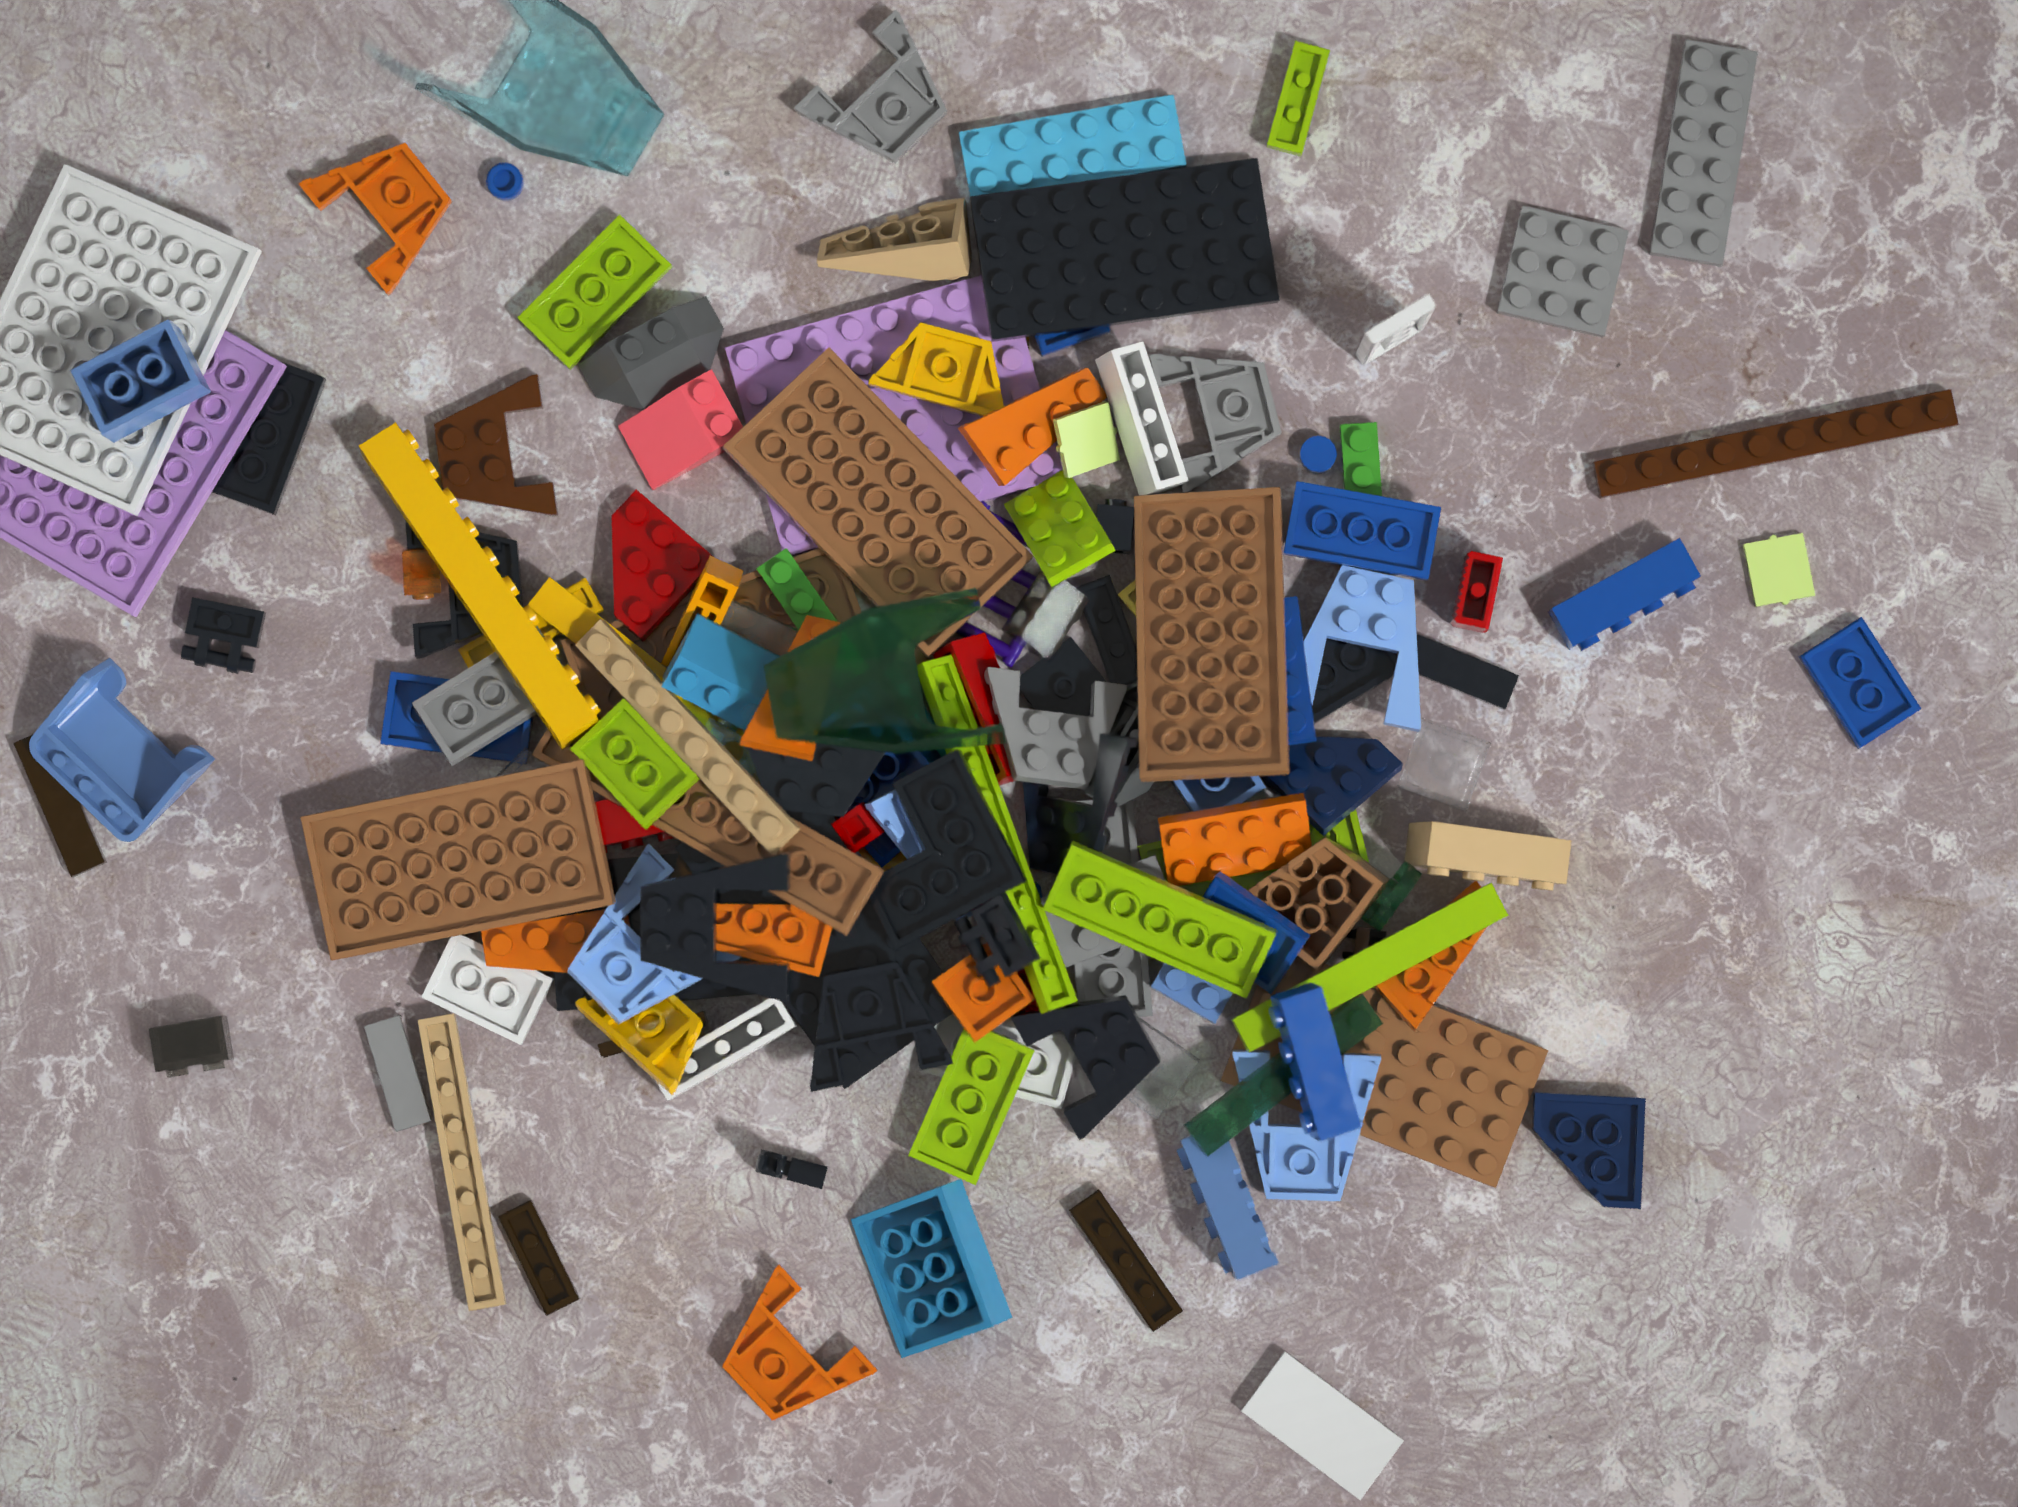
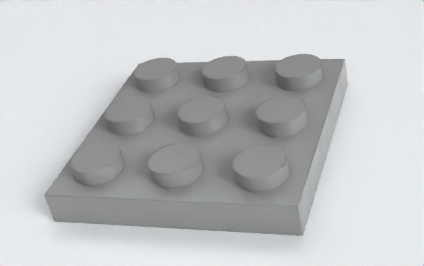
(1562, 271)

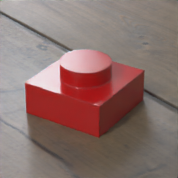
(857, 828)

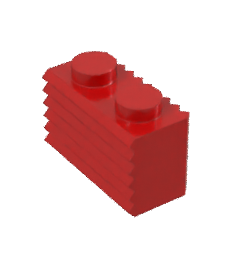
(1477, 591)

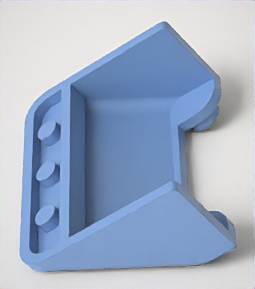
(111, 757)

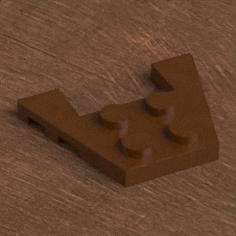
(478, 457)

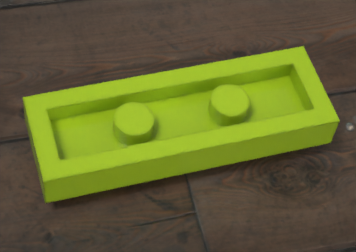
(1298, 98)

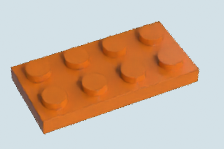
(1234, 839)

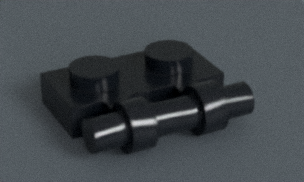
(226, 624)
(1005, 936)

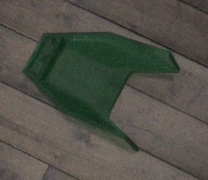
(863, 683)

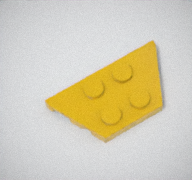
(943, 370)
(655, 1039)

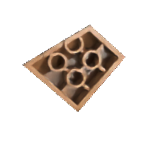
(1323, 895)

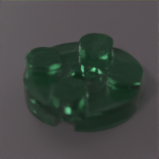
(1392, 896)

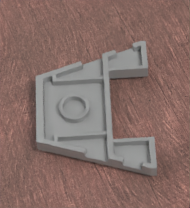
(893, 109)
(1234, 407)
(1048, 744)

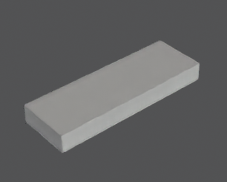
(398, 1073)

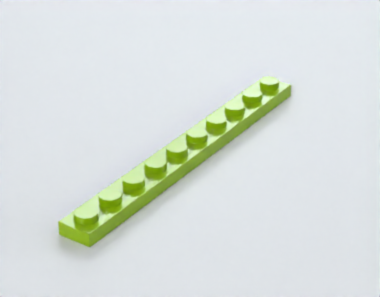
(952, 709)

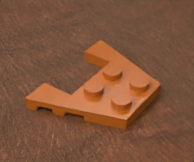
(399, 197)
(777, 1366)

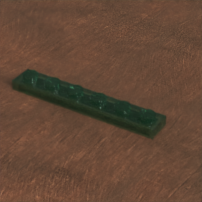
(1271, 1082)

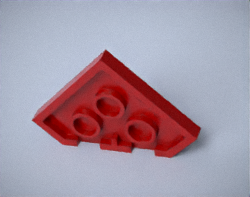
(651, 564)

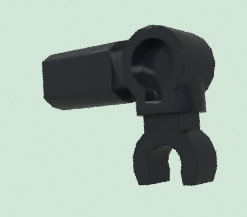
(796, 1170)

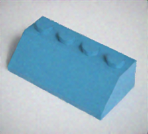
(719, 671)

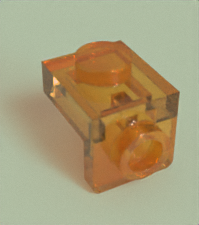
(420, 574)

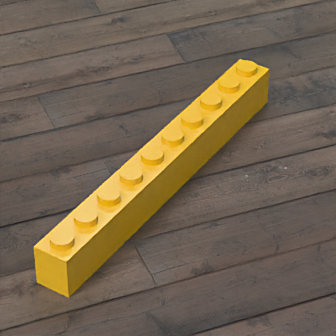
(479, 585)

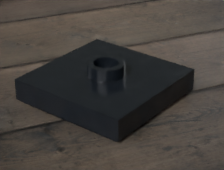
(1061, 682)

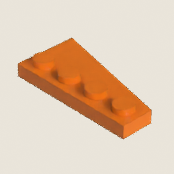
(1024, 429)
(761, 729)
(773, 935)
(540, 944)
(1418, 987)

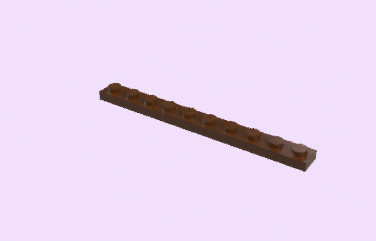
(1775, 443)

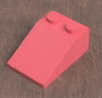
(681, 430)

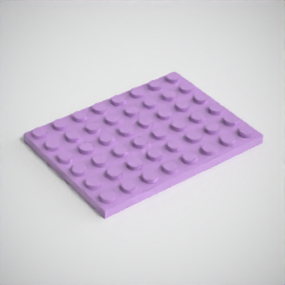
(864, 344)
(124, 553)

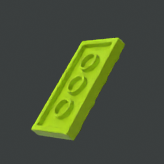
(594, 292)
(971, 1104)

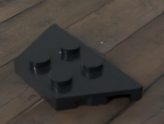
(816, 786)

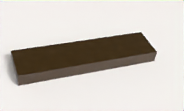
(64, 816)
(1126, 1260)

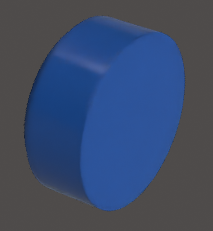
(504, 181)
(1318, 454)

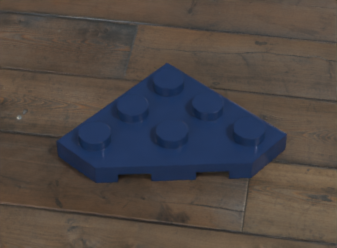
(1335, 776)
(1597, 1142)

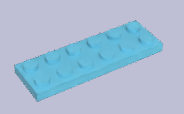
(1074, 147)

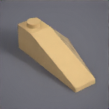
(920, 246)

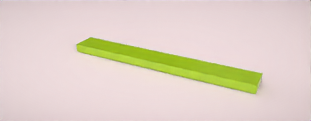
(1385, 959)

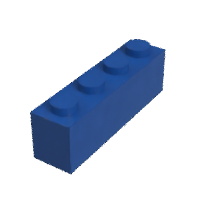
(1624, 594)
(1314, 1061)

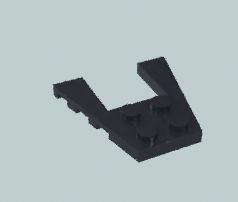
(1058, 821)
(681, 925)

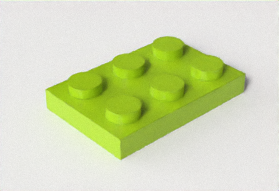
(1059, 527)
(635, 763)

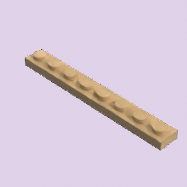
(688, 737)
(462, 1162)

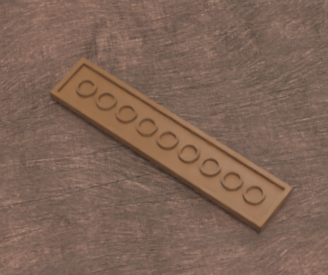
(823, 875)

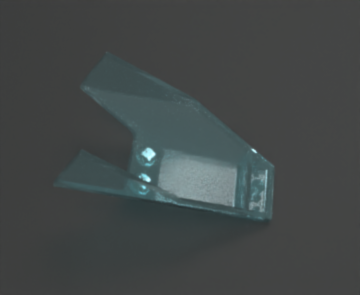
(564, 95)

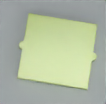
(1086, 439)
(1779, 570)

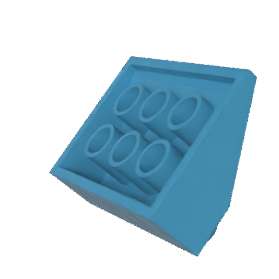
(931, 1268)

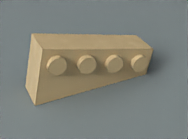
(1488, 853)

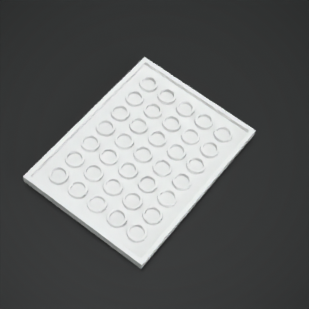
(86, 282)

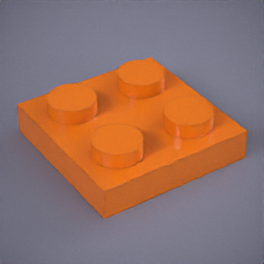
(976, 1005)

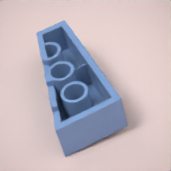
(1229, 1207)

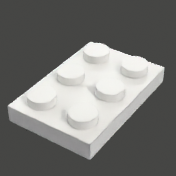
(489, 996)

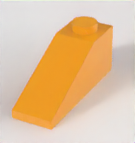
(709, 598)

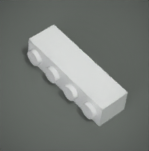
(1141, 419)
(734, 1042)

